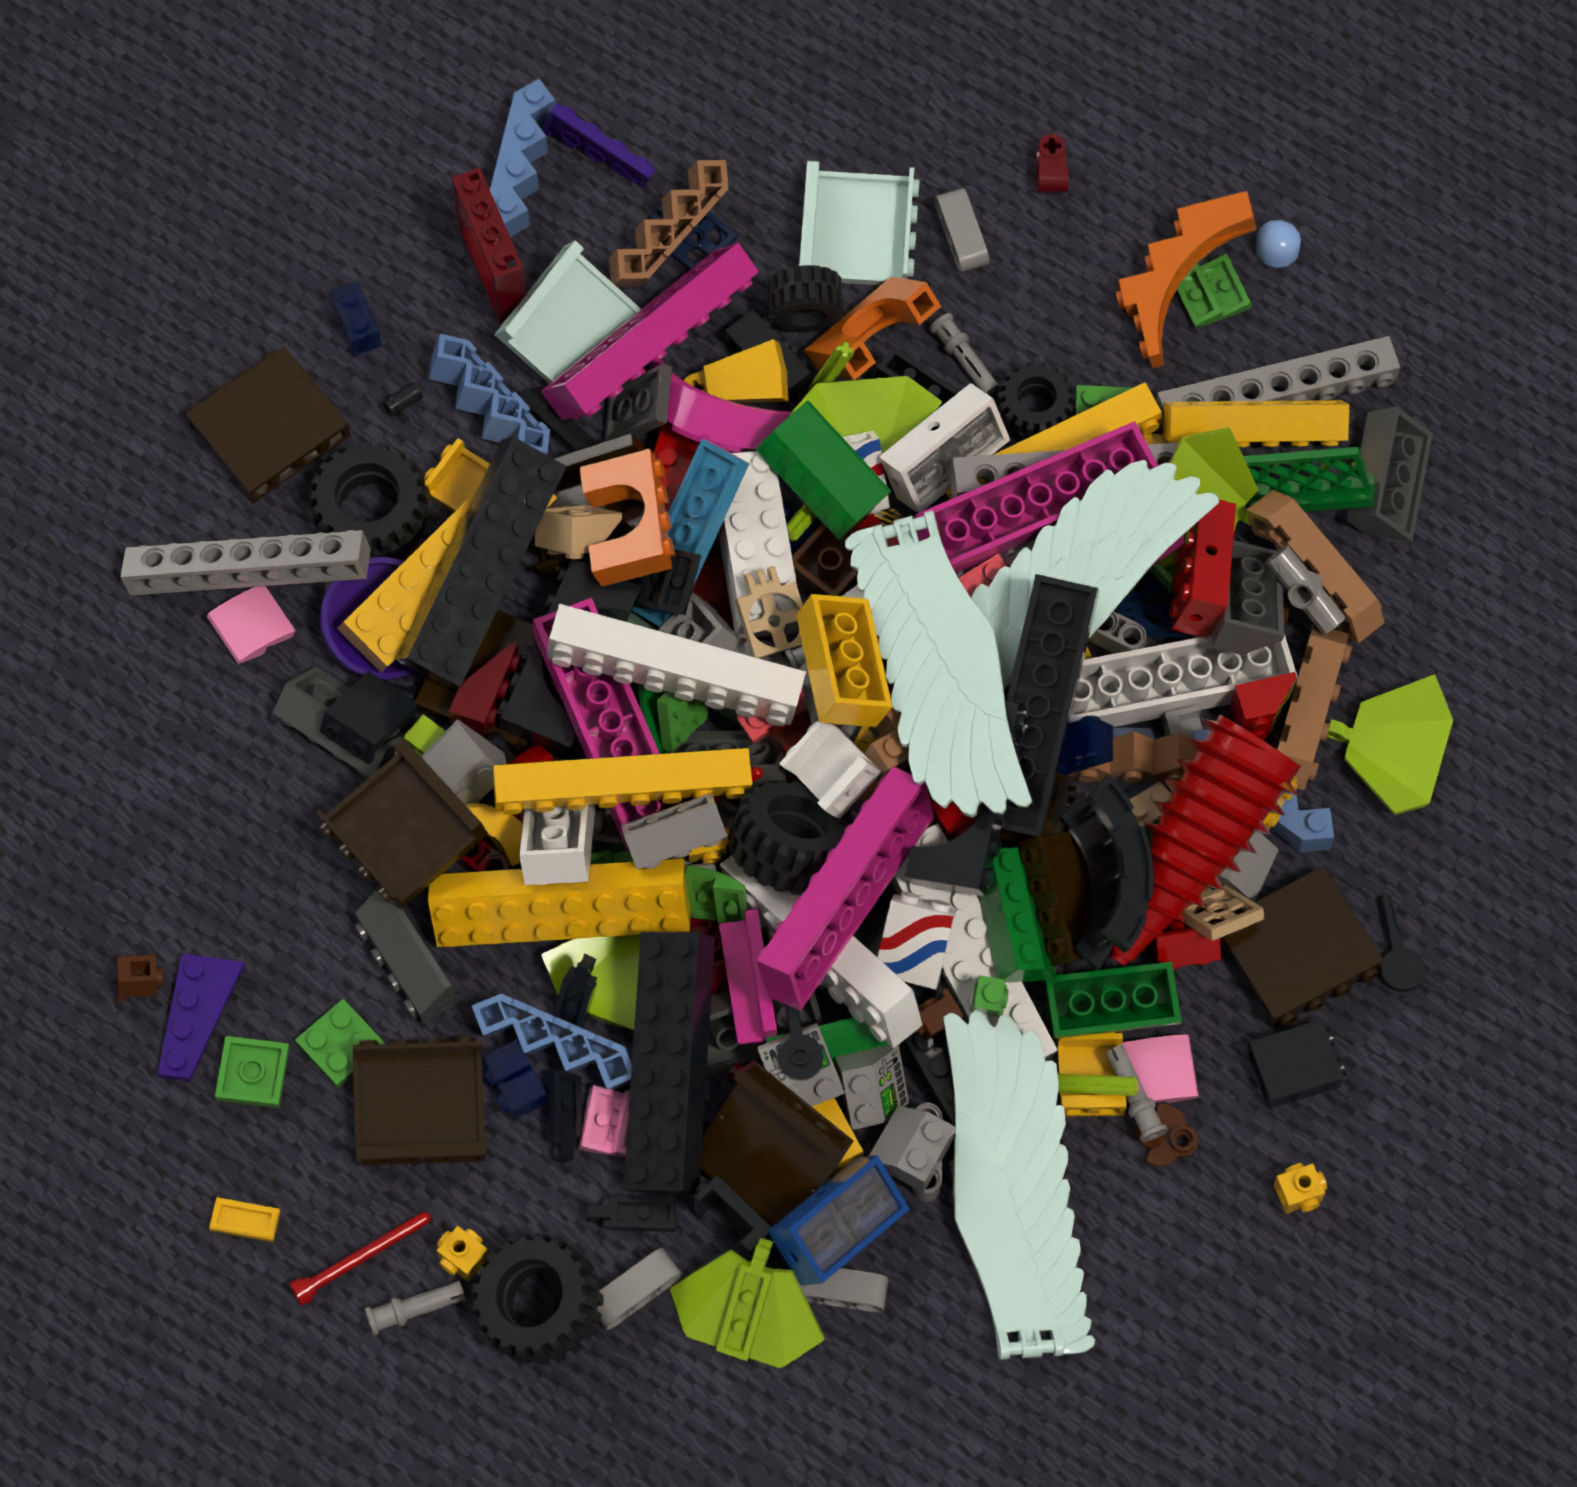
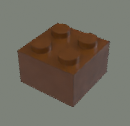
(824, 564)

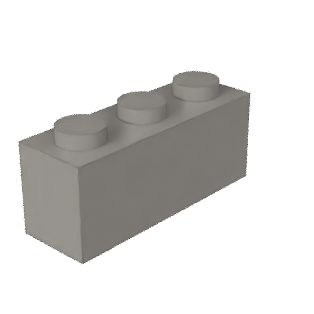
(674, 832)

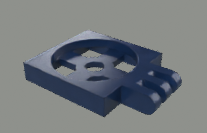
(728, 237)
(1136, 608)

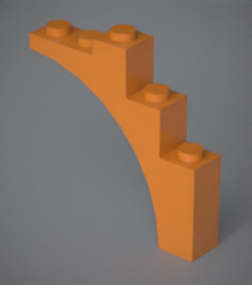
(1199, 232)

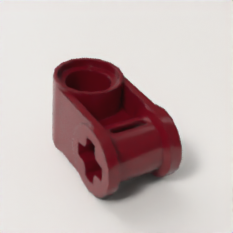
(1051, 168)

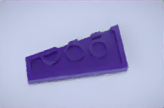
(597, 146)
(196, 1008)

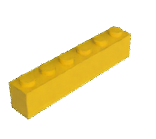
(1114, 413)
(1260, 421)

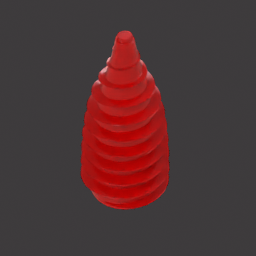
(1210, 820)

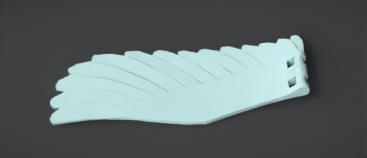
(1097, 543)
(941, 668)
(1013, 1186)

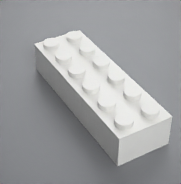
(756, 538)

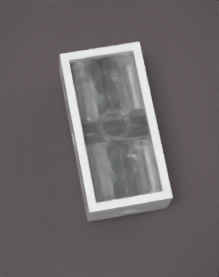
(959, 428)

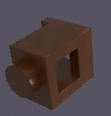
(138, 976)
(933, 1013)

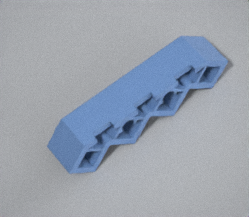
(521, 145)
(483, 393)
(1301, 829)
(542, 1030)

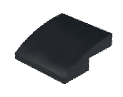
(671, 588)

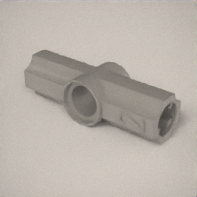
(1294, 576)

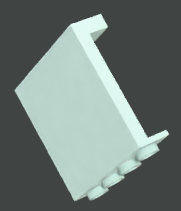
(859, 224)
(565, 314)

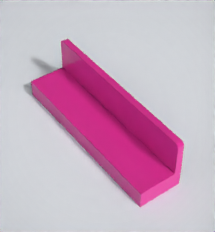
(749, 1000)

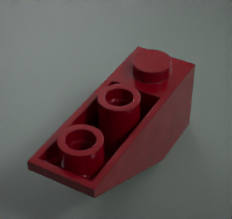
(481, 692)

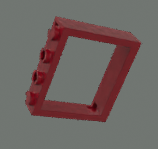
(488, 243)

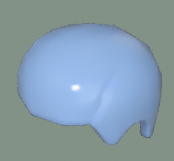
(1278, 243)

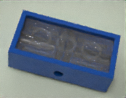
(839, 1220)

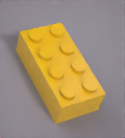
(843, 660)

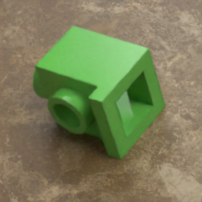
(989, 996)

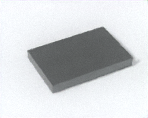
(640, 404)

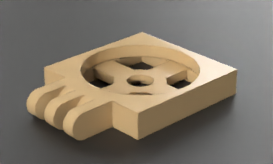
(764, 591)
(1222, 900)

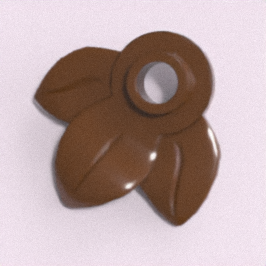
(1164, 1148)

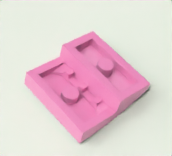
(250, 623)
(1164, 1067)
(605, 1122)

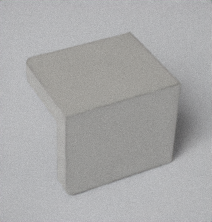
(1182, 720)

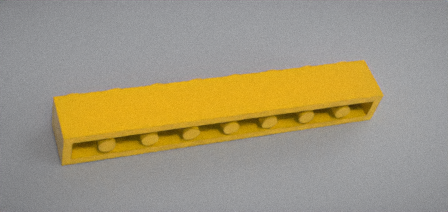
(621, 780)

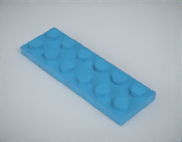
(700, 507)

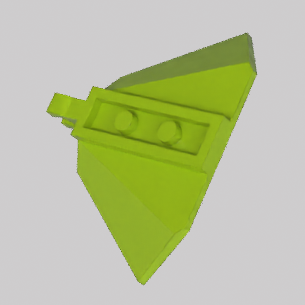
(879, 405)
(1219, 466)
(1399, 743)
(615, 972)
(747, 1309)

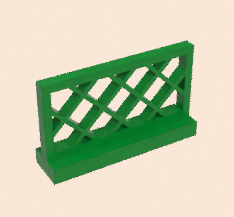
(1310, 492)

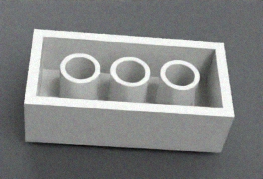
(557, 845)

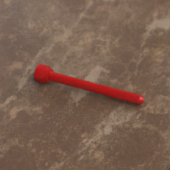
(306, 1288)

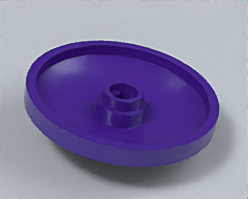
(339, 603)

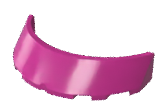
(718, 420)

